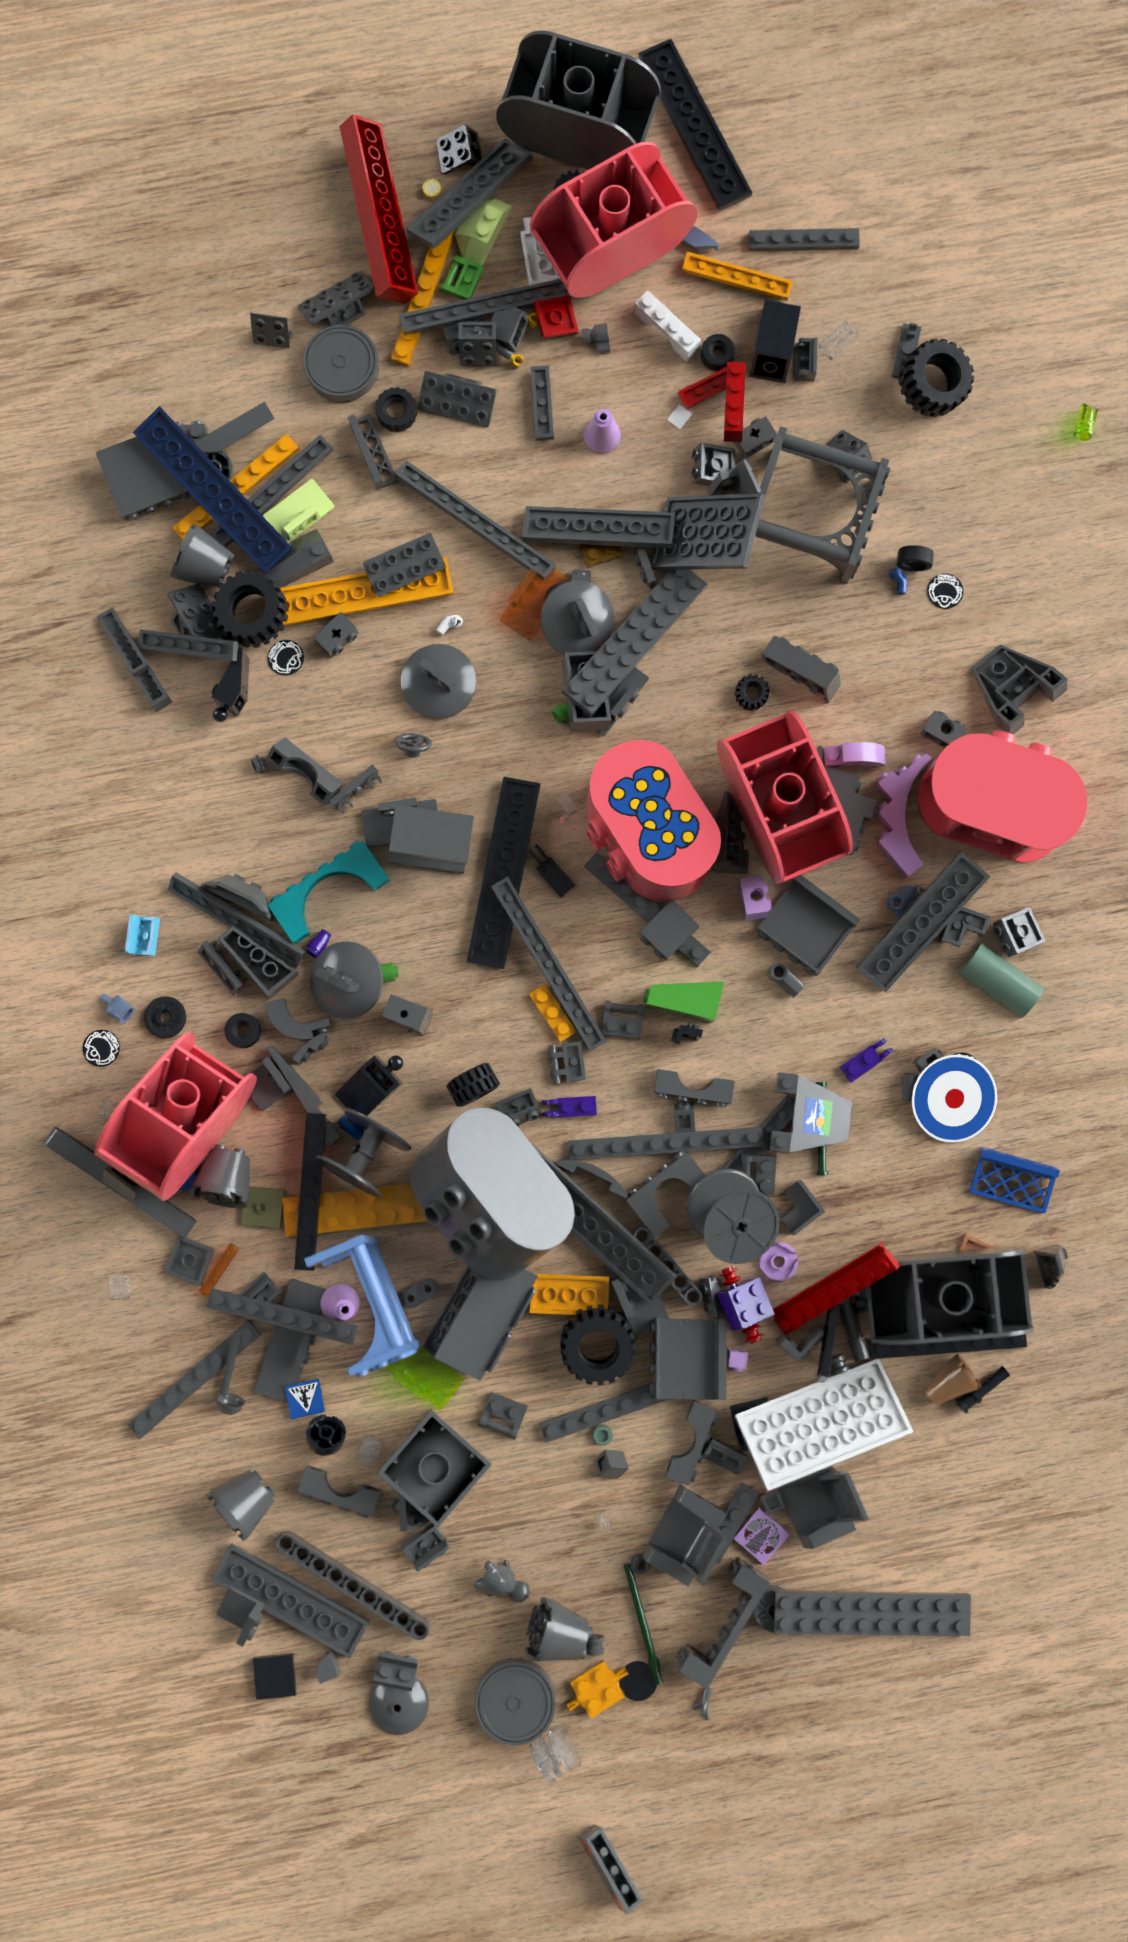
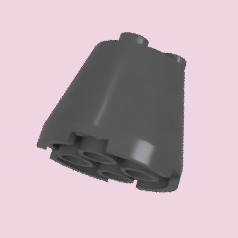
(201, 559)
(224, 1178)
(242, 1502)
(556, 1633)

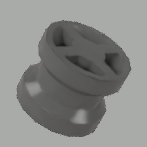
(838, 1365)
(594, 1645)

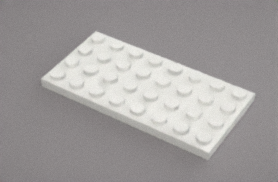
(823, 1424)

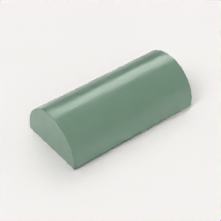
(1001, 981)

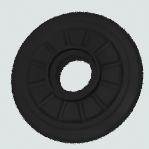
(154, 1011)

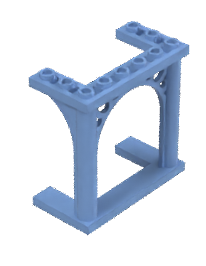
(393, 1333)

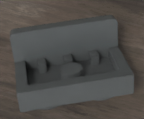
(425, 1546)

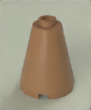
(951, 1382)

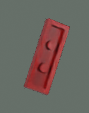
(703, 389)

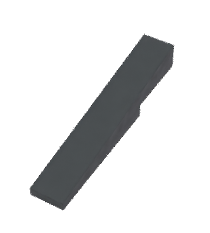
(134, 659)
(306, 1095)

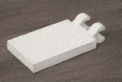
(536, 262)

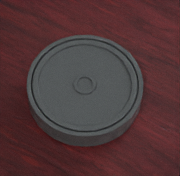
(341, 363)
(515, 1701)

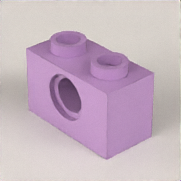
(754, 909)

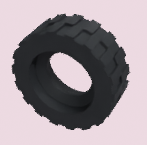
(389, 396)

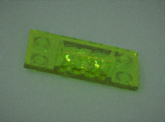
(426, 1377)

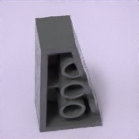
(261, 966)

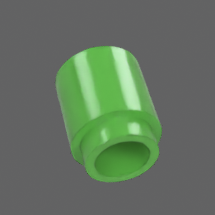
(389, 972)

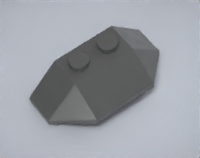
(240, 893)

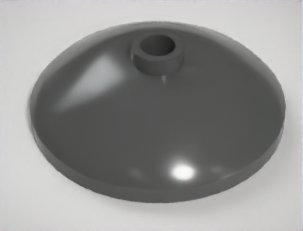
(398, 1722)

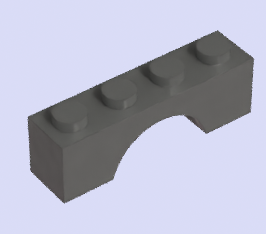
(288, 756)
(718, 1091)
(682, 1466)
(315, 1484)

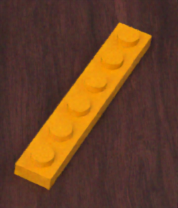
(737, 276)

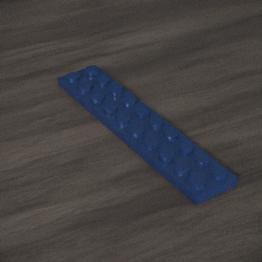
(212, 490)

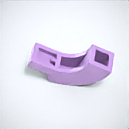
(855, 754)

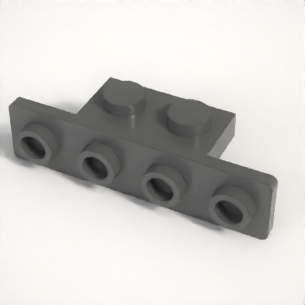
(624, 695)

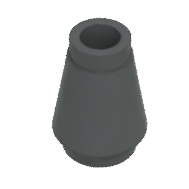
(908, 1082)

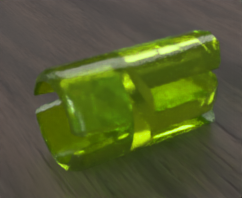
(1085, 422)

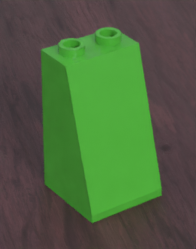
(686, 999)

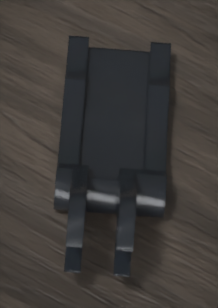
(552, 873)

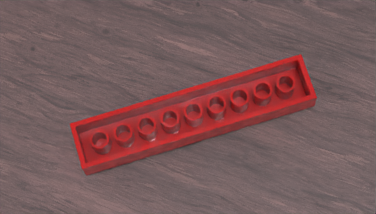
(378, 209)

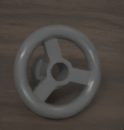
(412, 747)

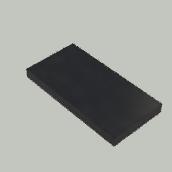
(827, 1344)

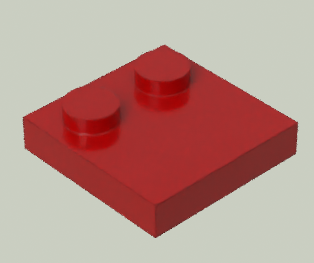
(556, 317)

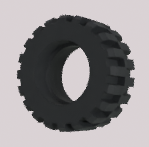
(953, 365)
(233, 592)
(602, 1369)

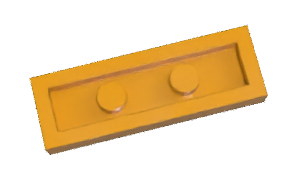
(552, 1013)

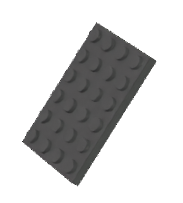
(710, 532)

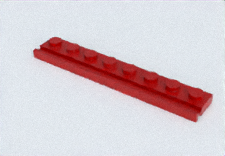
(834, 1288)

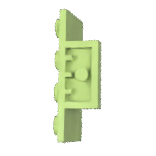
(299, 510)

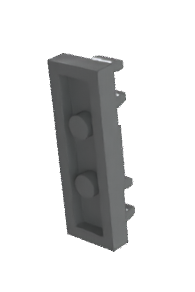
(907, 343)
(355, 788)
(221, 967)

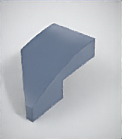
(699, 241)

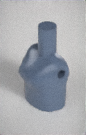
(117, 1008)

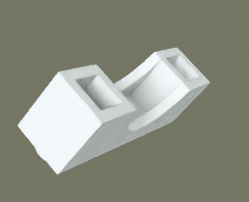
(654, 313)

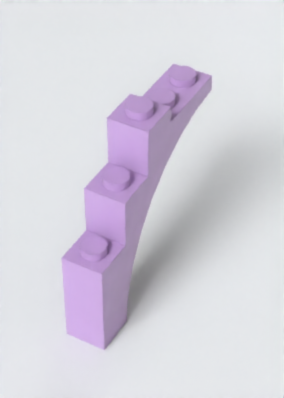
(895, 790)

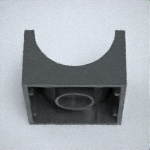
(430, 839)
(434, 1468)

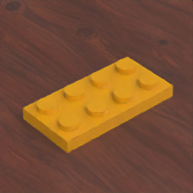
(568, 1293)

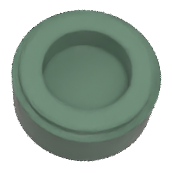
(602, 1435)

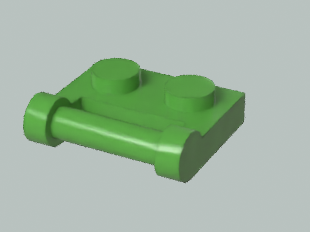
(467, 280)

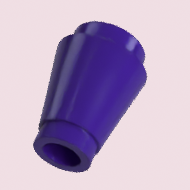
(318, 943)

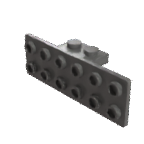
(289, 1348)

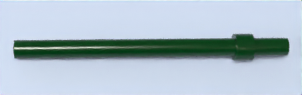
(653, 1661)

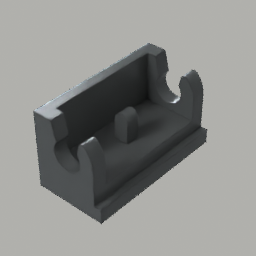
(805, 359)
(724, 1456)

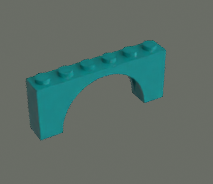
(290, 906)

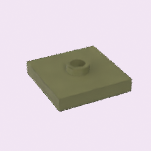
(263, 1208)

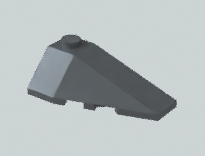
(307, 556)

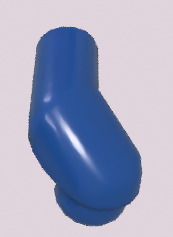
(900, 577)

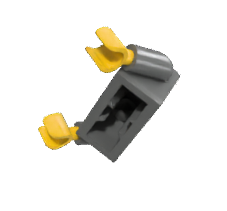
(510, 330)

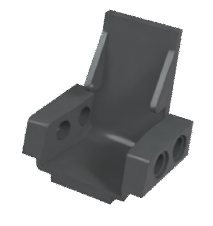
(823, 1506)
(687, 1538)

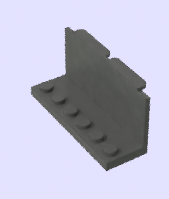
(479, 1321)

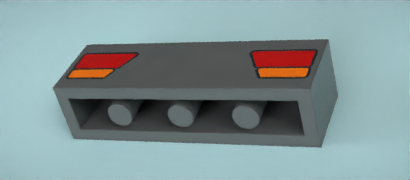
(610, 1869)

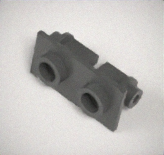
(712, 1305)

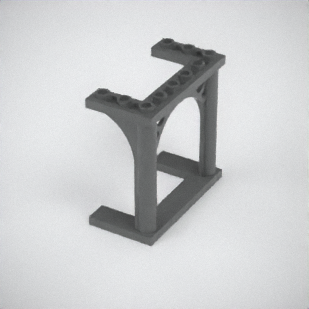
(843, 557)

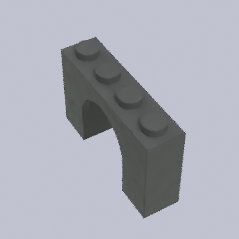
(643, 1199)

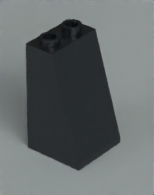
(775, 341)

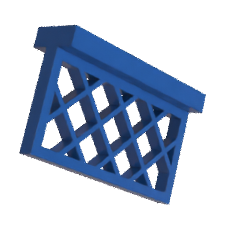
(1017, 1163)

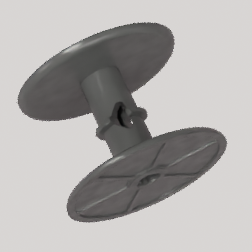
(363, 1152)
(732, 1216)

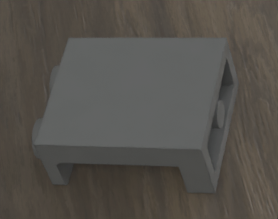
(668, 930)

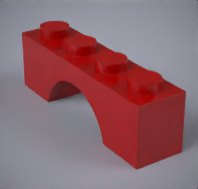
(734, 401)

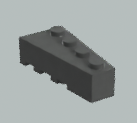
(803, 667)

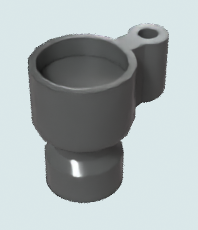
(599, 335)

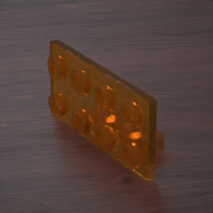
(527, 601)

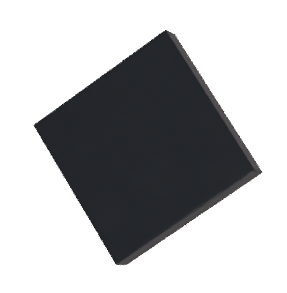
(274, 1676)

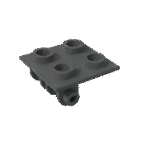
(270, 330)

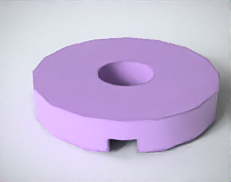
(787, 1269)

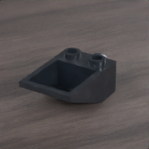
(232, 689)
(369, 1089)

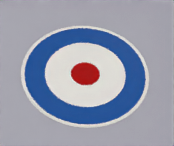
(954, 1098)

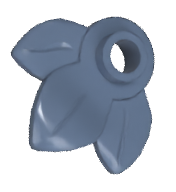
(904, 898)

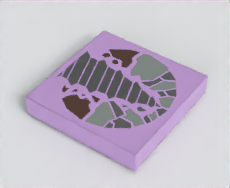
(761, 1535)

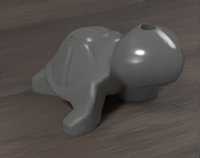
(501, 1581)

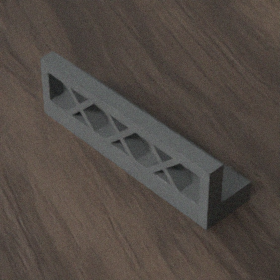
(365, 450)

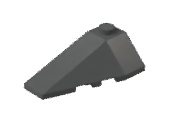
(732, 855)
(1051, 1264)

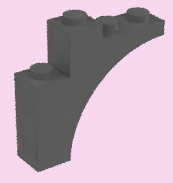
(854, 806)

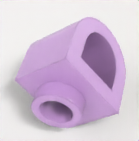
(736, 1359)

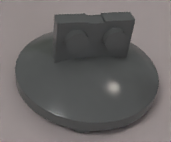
(577, 617)
(438, 681)
(346, 980)

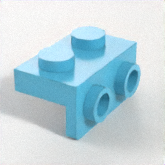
(142, 935)

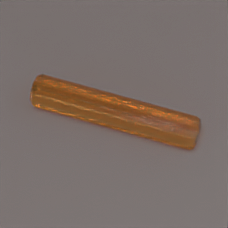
(218, 1269)

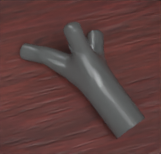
(703, 1703)

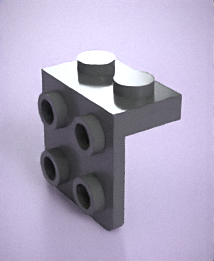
(851, 444)
(241, 1611)

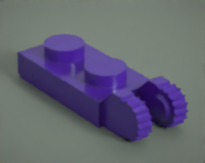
(864, 1061)
(572, 1106)

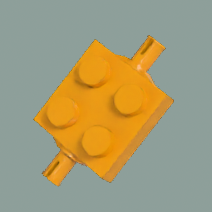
(597, 1689)

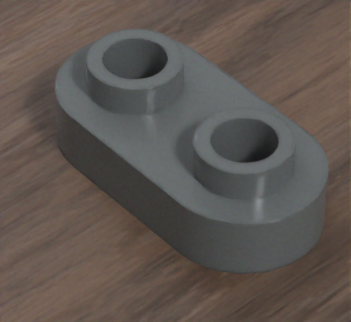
(419, 1293)

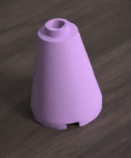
(602, 432)
(335, 1298)

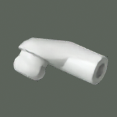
(449, 622)

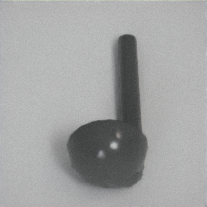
(225, 1401)

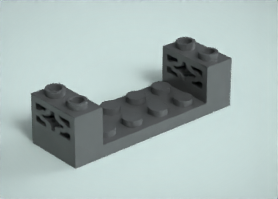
(704, 1668)

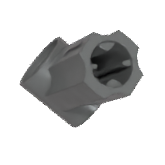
(787, 980)

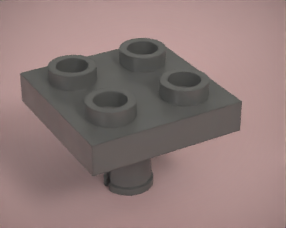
(409, 1516)

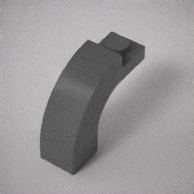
(282, 1020)

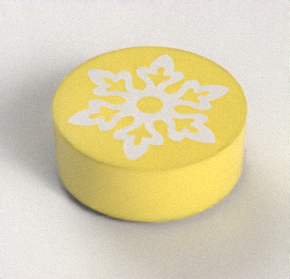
(431, 189)

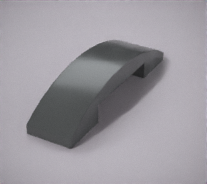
(615, 1185)

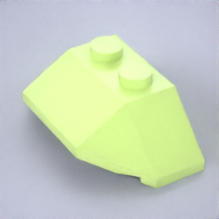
(481, 230)

